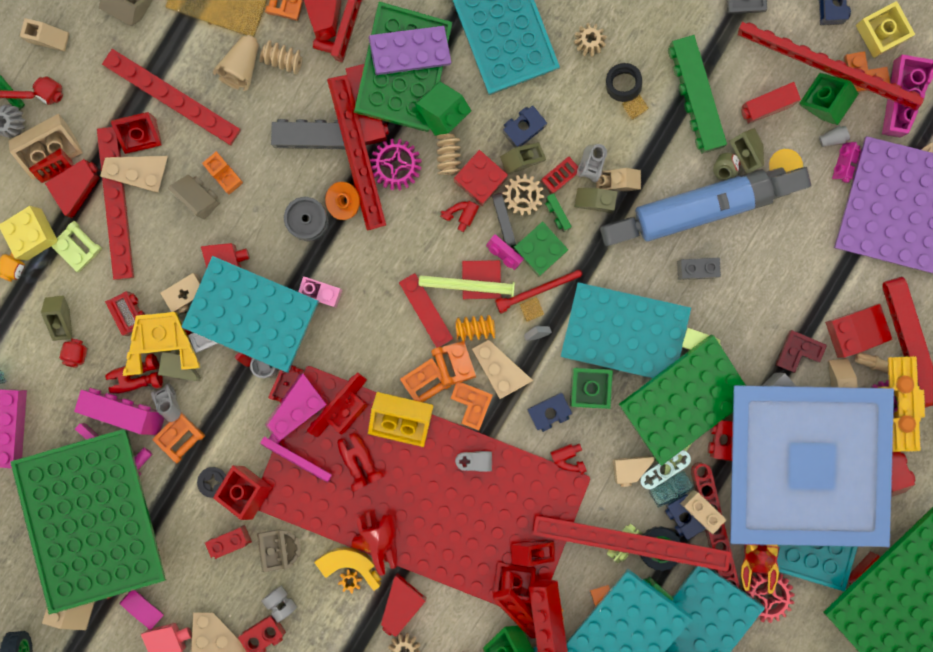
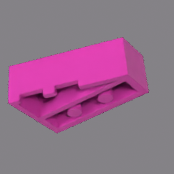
(295, 408)

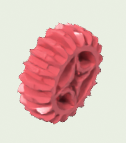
(783, 600)

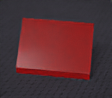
(137, 132)
(523, 579)

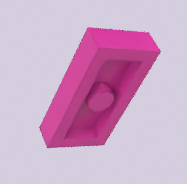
(504, 252)

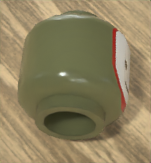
(726, 166)

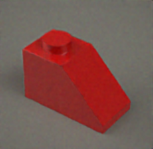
(533, 553)

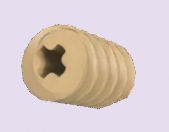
(280, 57)
(448, 154)

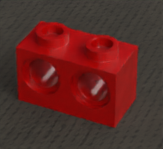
(260, 632)

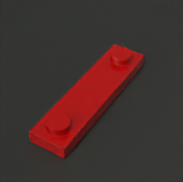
(426, 310)

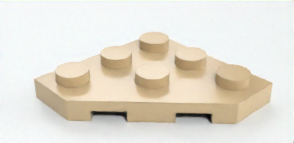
(212, 635)

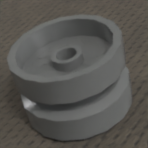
(296, 213)

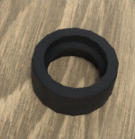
(624, 68)

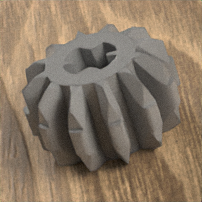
(10, 121)

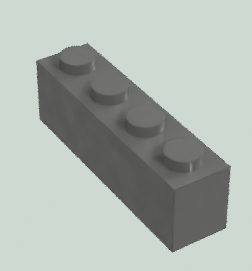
(306, 134)

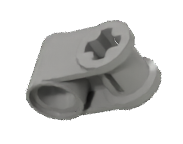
(591, 166)
(166, 403)
(478, 461)

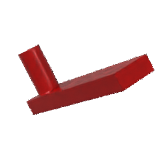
(339, 47)
(514, 606)

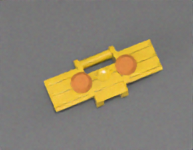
(910, 403)

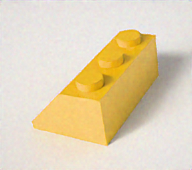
(400, 419)

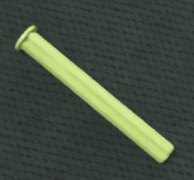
(469, 285)

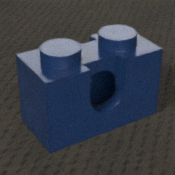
(833, 14)
(533, 119)
(556, 402)
(687, 528)

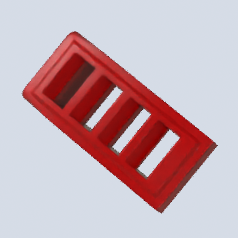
(47, 161)
(549, 186)

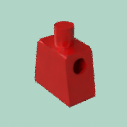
(225, 252)

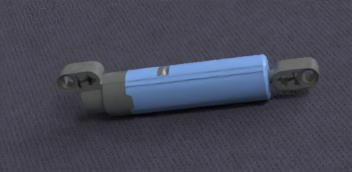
(706, 204)

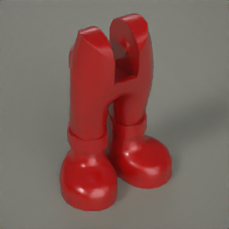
(127, 384)
(349, 459)

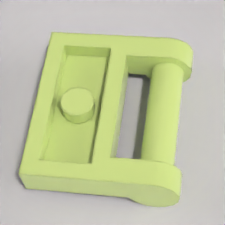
(71, 251)

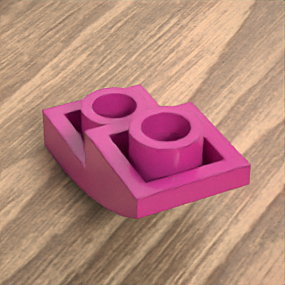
(141, 609)

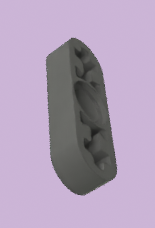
(503, 219)

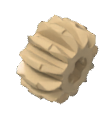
(583, 36)
(408, 643)

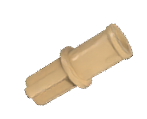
(873, 362)

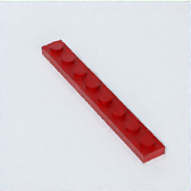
(171, 97)
(356, 152)
(115, 209)

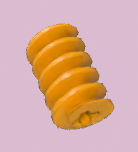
(475, 328)

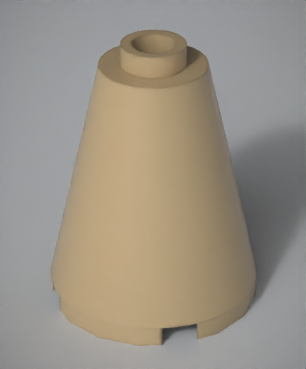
(238, 64)

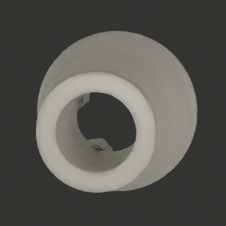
(834, 137)

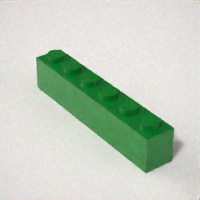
(697, 94)

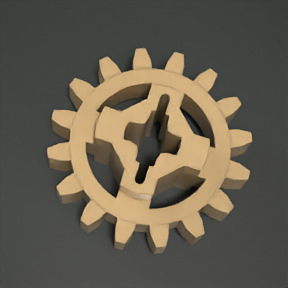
(515, 185)

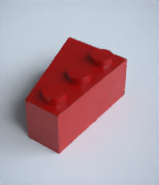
(902, 478)

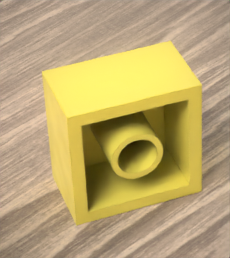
(885, 29)
(28, 233)

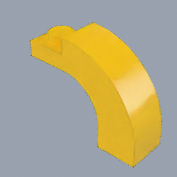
(349, 558)

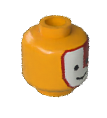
(10, 267)

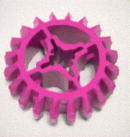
(388, 164)

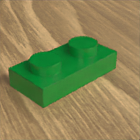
(553, 206)

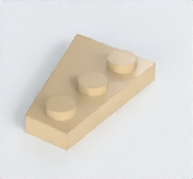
(136, 171)
(500, 370)

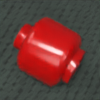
(47, 90)
(73, 353)

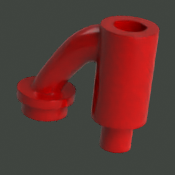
(469, 211)
(565, 453)

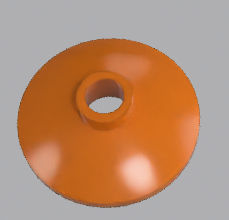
(335, 200)

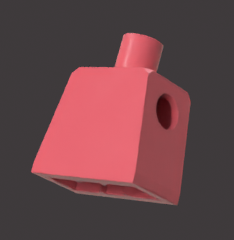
(166, 638)

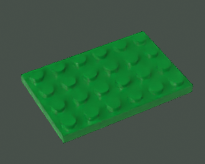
(394, 95)
(683, 400)

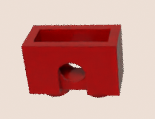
(715, 448)

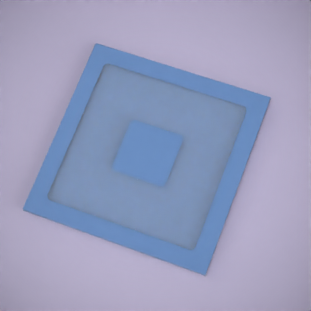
(811, 466)

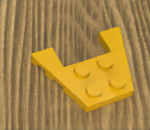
(159, 334)

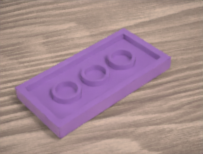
(409, 50)

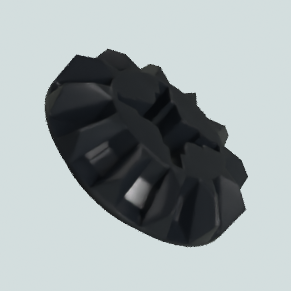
(207, 474)

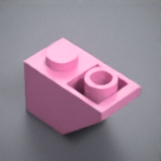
(320, 291)

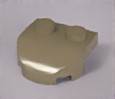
(278, 549)

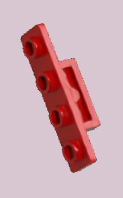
(342, 410)

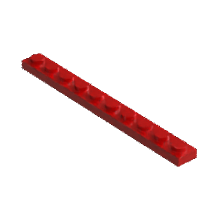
(836, 68)
(632, 543)

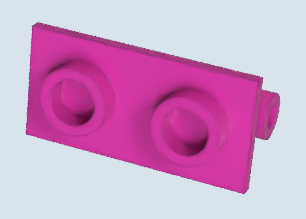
(848, 154)

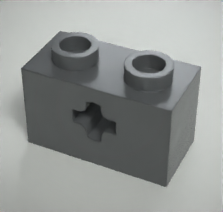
(698, 268)

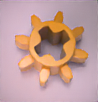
(345, 578)

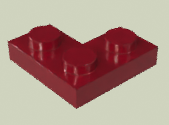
(796, 347)

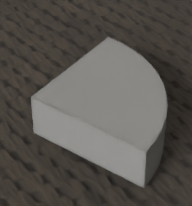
(537, 333)

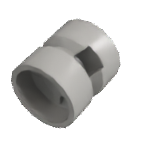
(262, 369)
(276, 598)

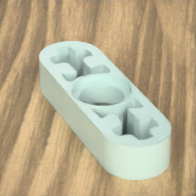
(656, 482)

